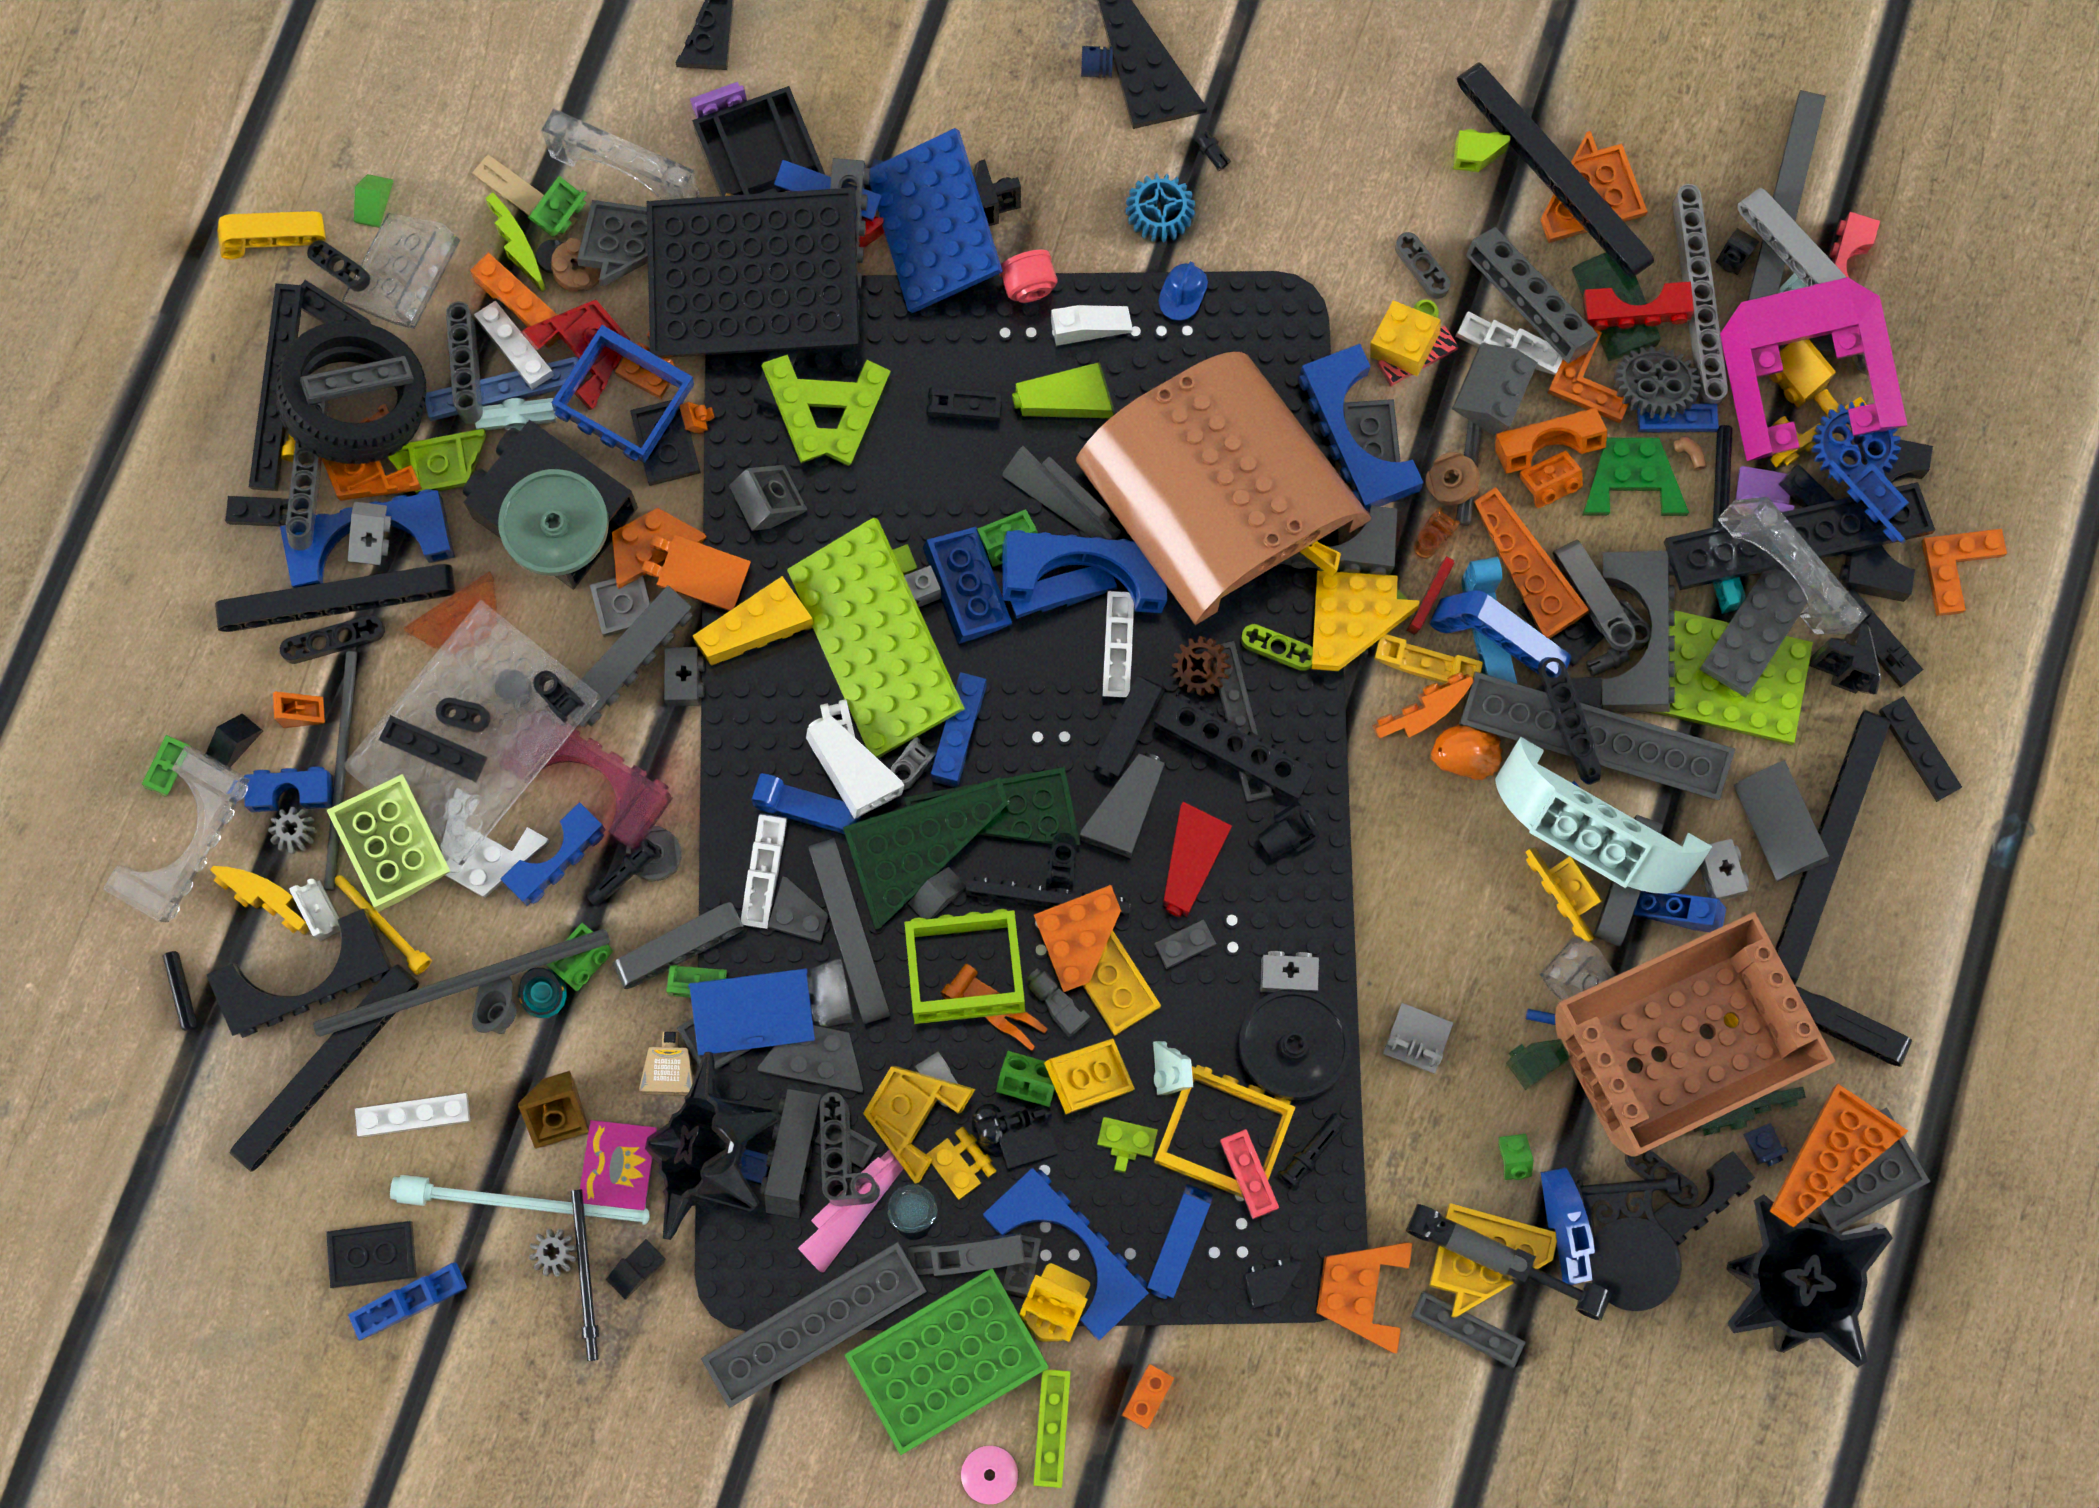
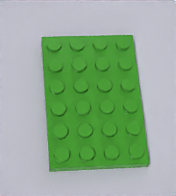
(946, 1361)

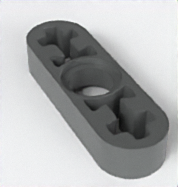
(1439, 275)

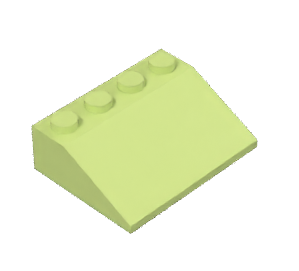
(388, 842)

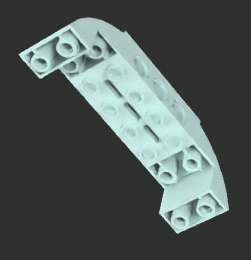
(1593, 829)

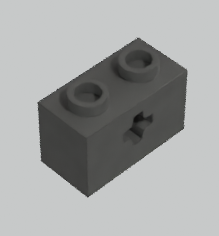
(678, 662)

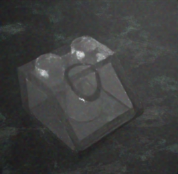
(1576, 969)
(831, 994)

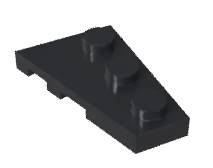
(710, 39)

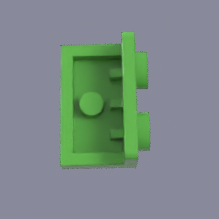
(557, 207)

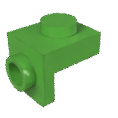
(1516, 1156)

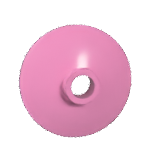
(1005, 1475)

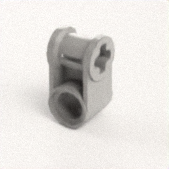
(915, 760)
(936, 1067)

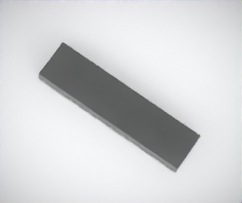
(356, 379)
(1468, 1330)

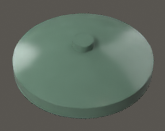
(553, 522)

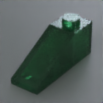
(1537, 1061)

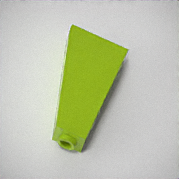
(1065, 394)

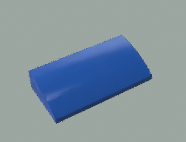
(967, 584)

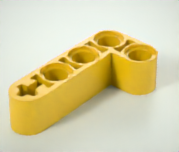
(267, 230)

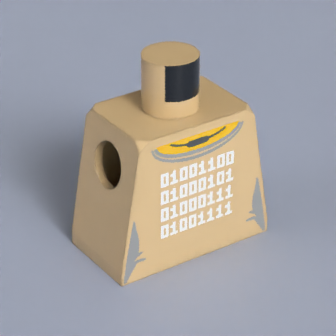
(667, 1068)

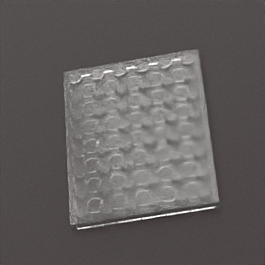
(489, 666)

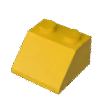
(1803, 372)

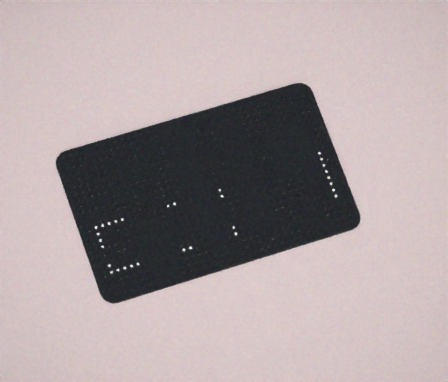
(1036, 716)

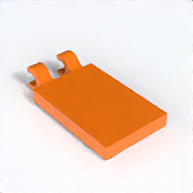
(698, 571)

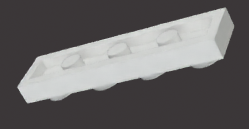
(513, 345)
(412, 1115)

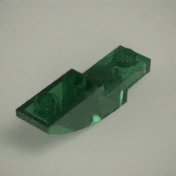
(1739, 1117)

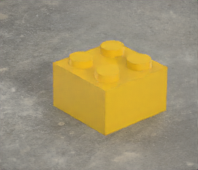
(1405, 338)

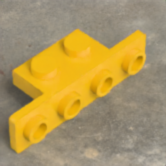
(1570, 889)

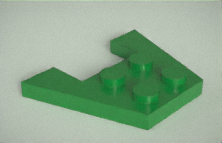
(1634, 466)

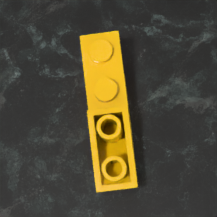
(255, 890)

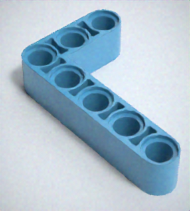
(1485, 577)

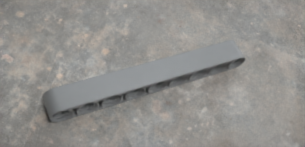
(1702, 284)

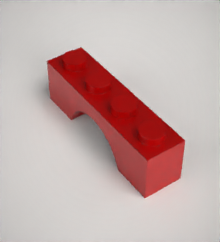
(1605, 309)

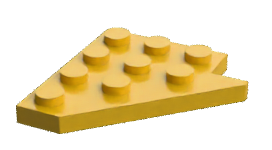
(1353, 615)
(1476, 1282)

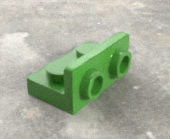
(994, 534)
(580, 967)

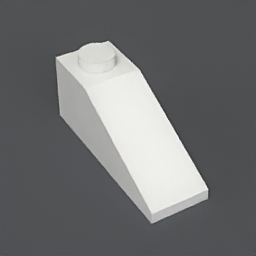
(1089, 322)

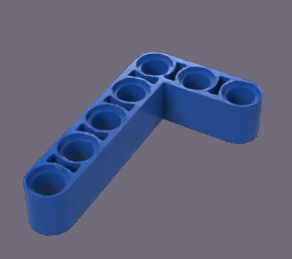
(1499, 625)

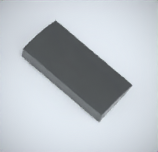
(1781, 821)

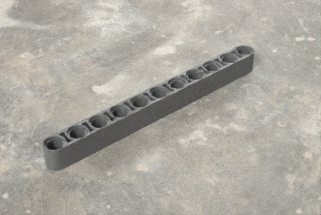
(1789, 186)

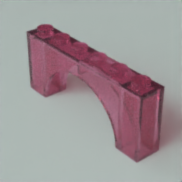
(637, 798)

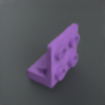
(718, 99)
(1762, 483)

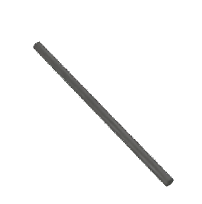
(340, 772)

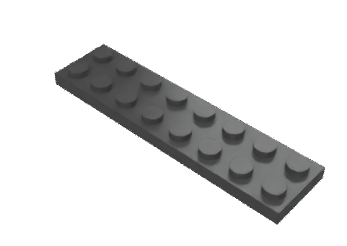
(813, 1324)

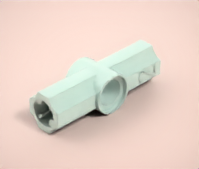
(516, 414)

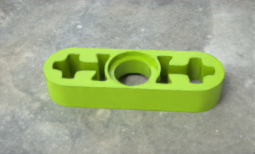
(1256, 647)

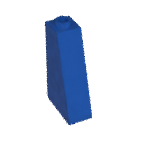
(1179, 1241)

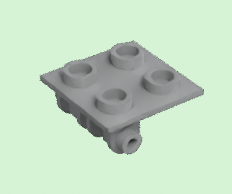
(1418, 1038)

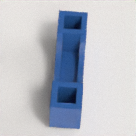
(957, 732)
(531, 879)

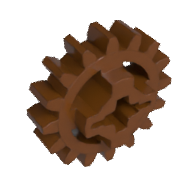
(1209, 661)

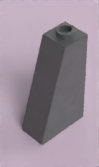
(1122, 813)

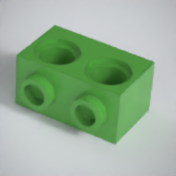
(1025, 1079)

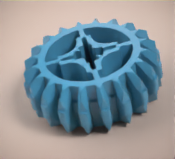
(1140, 212)

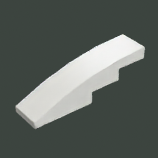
(1478, 331)
(1118, 644)
(763, 870)

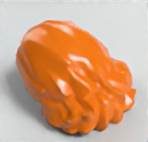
(1467, 752)

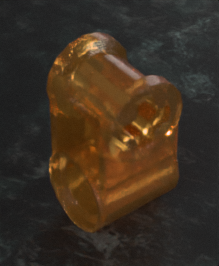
(1437, 530)

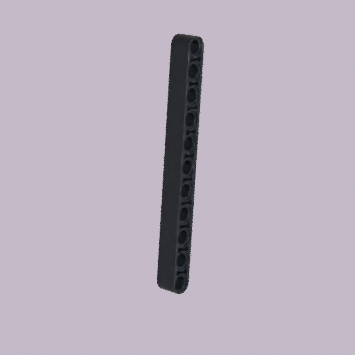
(1555, 170)
(1834, 833)

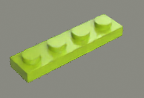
(1052, 1428)

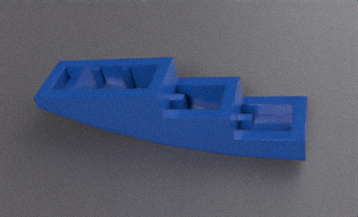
(1066, 589)
(407, 1301)

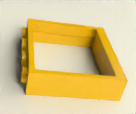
(1228, 1085)

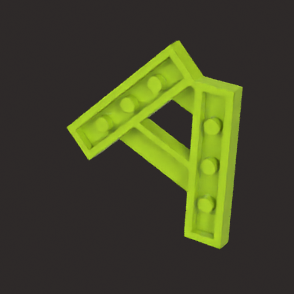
(796, 396)

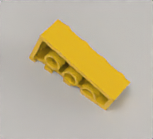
(760, 619)

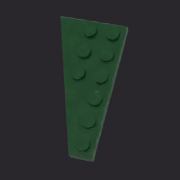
(1035, 811)

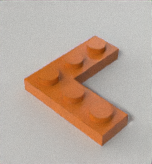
(1574, 388)
(1941, 558)

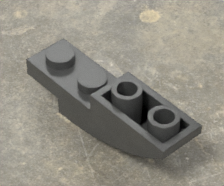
(967, 1255)

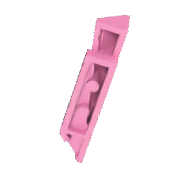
(839, 1223)

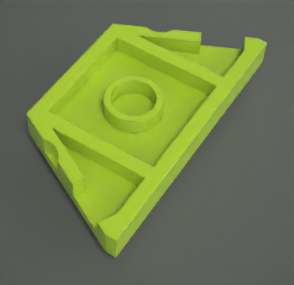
(442, 461)

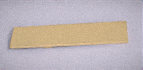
(512, 187)

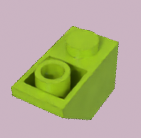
(1478, 149)

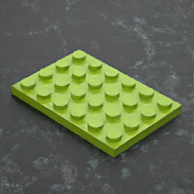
(1771, 706)

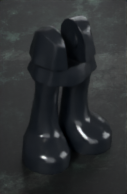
(989, 1128)

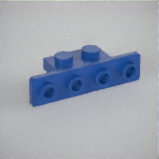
(1877, 493)

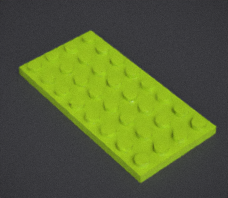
(875, 639)

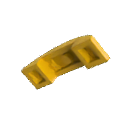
(1421, 661)

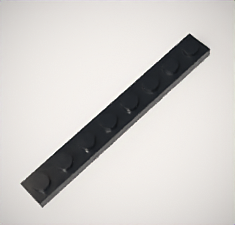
(269, 428)

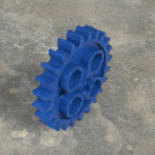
(1836, 450)

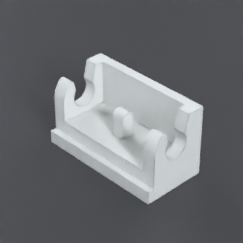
(316, 909)

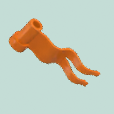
(968, 986)

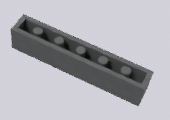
(635, 649)

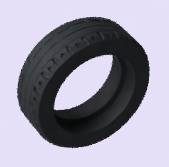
(337, 439)

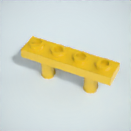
(1826, 402)

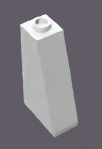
(852, 768)

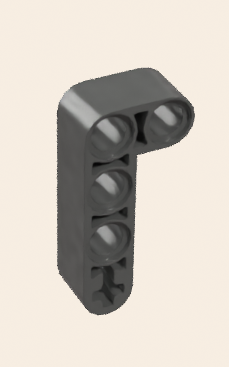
(841, 1148)

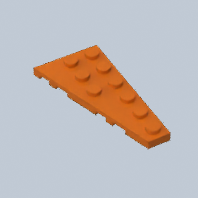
(1838, 1147)

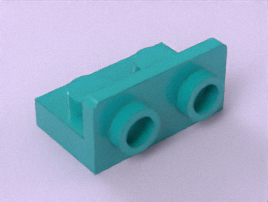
(1729, 594)

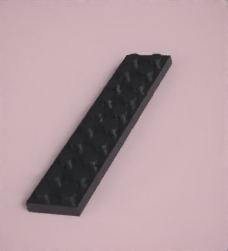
(1827, 528)

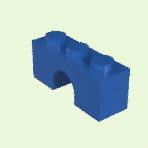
(266, 788)

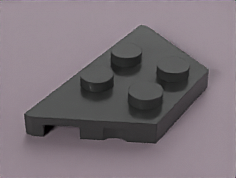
(824, 1061)

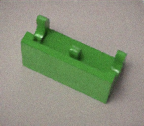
(160, 774)
(681, 976)

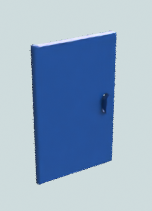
(752, 1011)

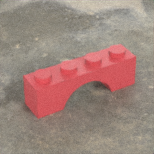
(1855, 238)

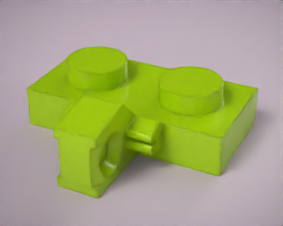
(1126, 1141)

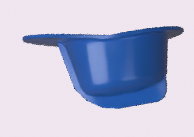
(1183, 291)

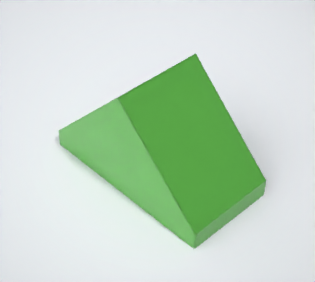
(371, 200)

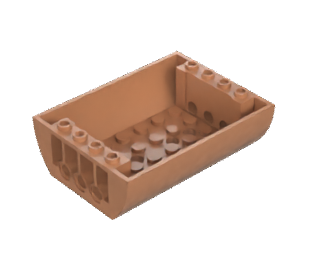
(1664, 1008)

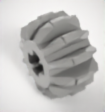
(303, 830)
(547, 1261)

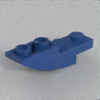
(1571, 1224)

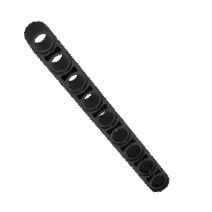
(335, 598)
(317, 1076)

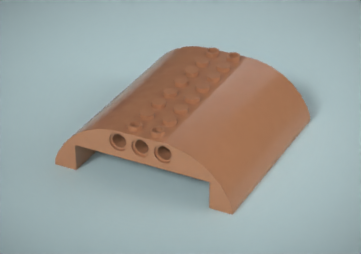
(1216, 480)

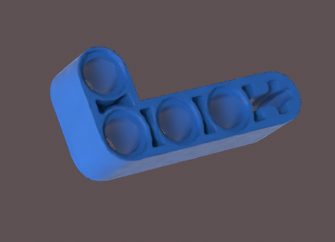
(801, 805)

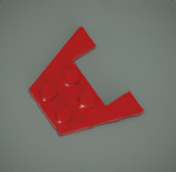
(577, 330)

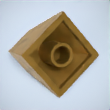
(553, 1110)

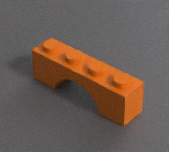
(505, 287)
(1580, 431)

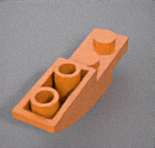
(1435, 703)

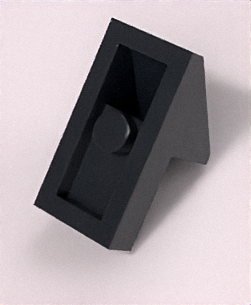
(635, 1269)

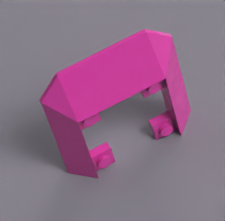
(1833, 308)

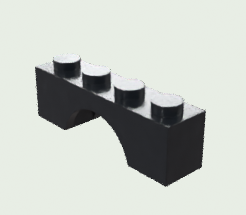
(1725, 1179)

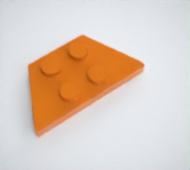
(633, 543)

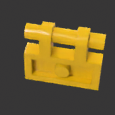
(954, 1169)

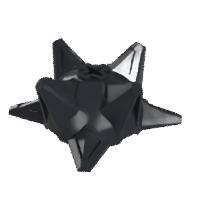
(704, 1149)
(1807, 1283)

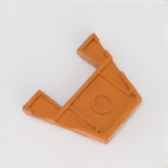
(369, 479)
(1351, 1287)

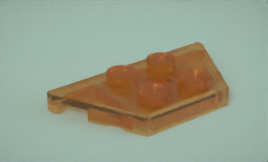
(441, 621)

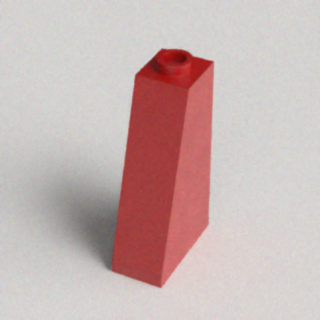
(1194, 852)

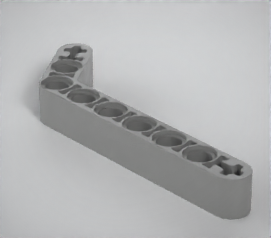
(1791, 245)

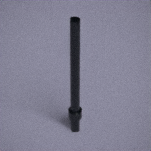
(590, 1330)

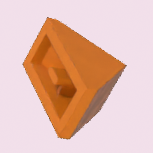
(298, 709)

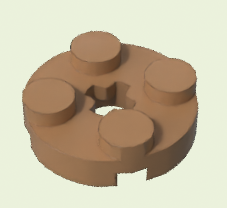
(563, 272)
(1459, 491)

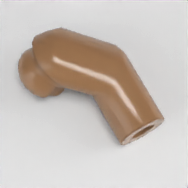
(1693, 449)

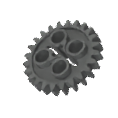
(1657, 382)

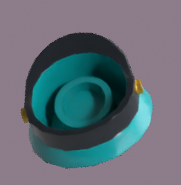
(542, 992)

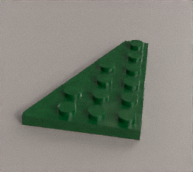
(911, 844)

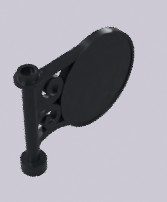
(1633, 1254)

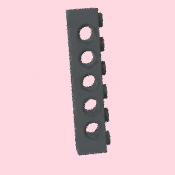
(856, 172)
(1531, 295)

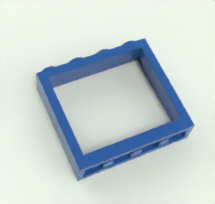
(643, 358)

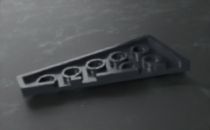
(1147, 73)

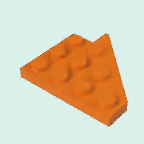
(1610, 176)

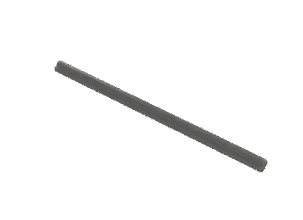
(461, 982)

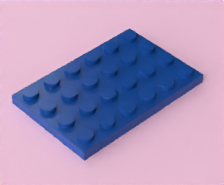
(934, 221)

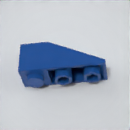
(1681, 910)

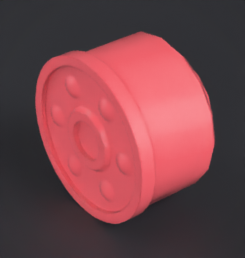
(1028, 276)

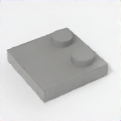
(619, 607)

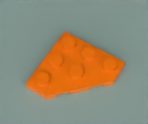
(1078, 934)

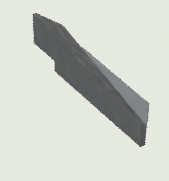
(1060, 493)

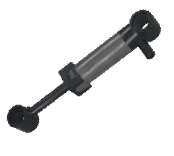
(1512, 1264)

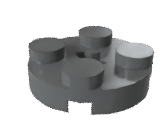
(670, 855)

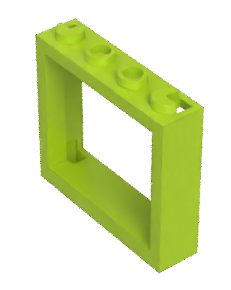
(967, 1006)

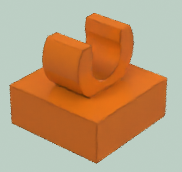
(696, 417)

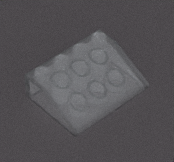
(403, 269)

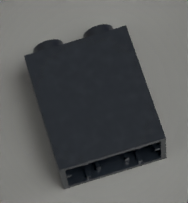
(535, 451)

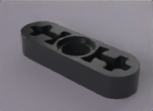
(343, 274)
(1648, 1157)

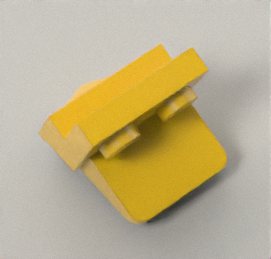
(1054, 1304)

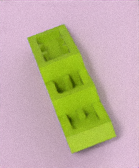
(518, 248)

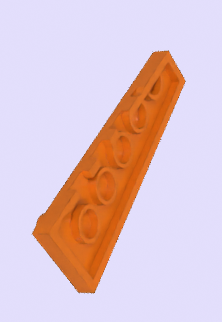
(1538, 580)

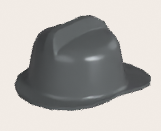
(494, 1006)

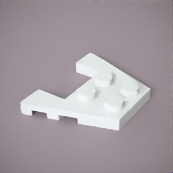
(492, 861)

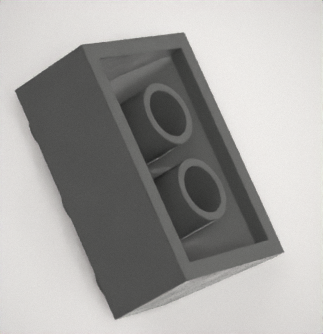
(1494, 387)

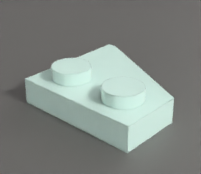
(1172, 1069)

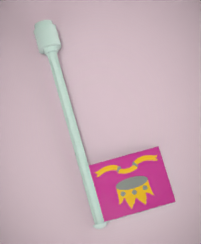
(611, 1181)

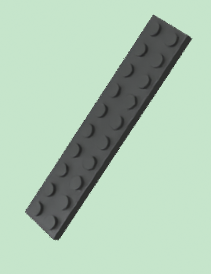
(1618, 739)

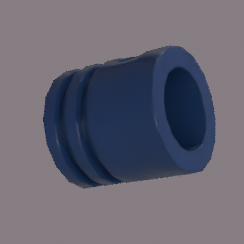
(1096, 61)

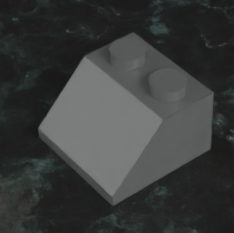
(767, 496)

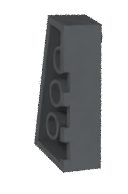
(791, 1153)

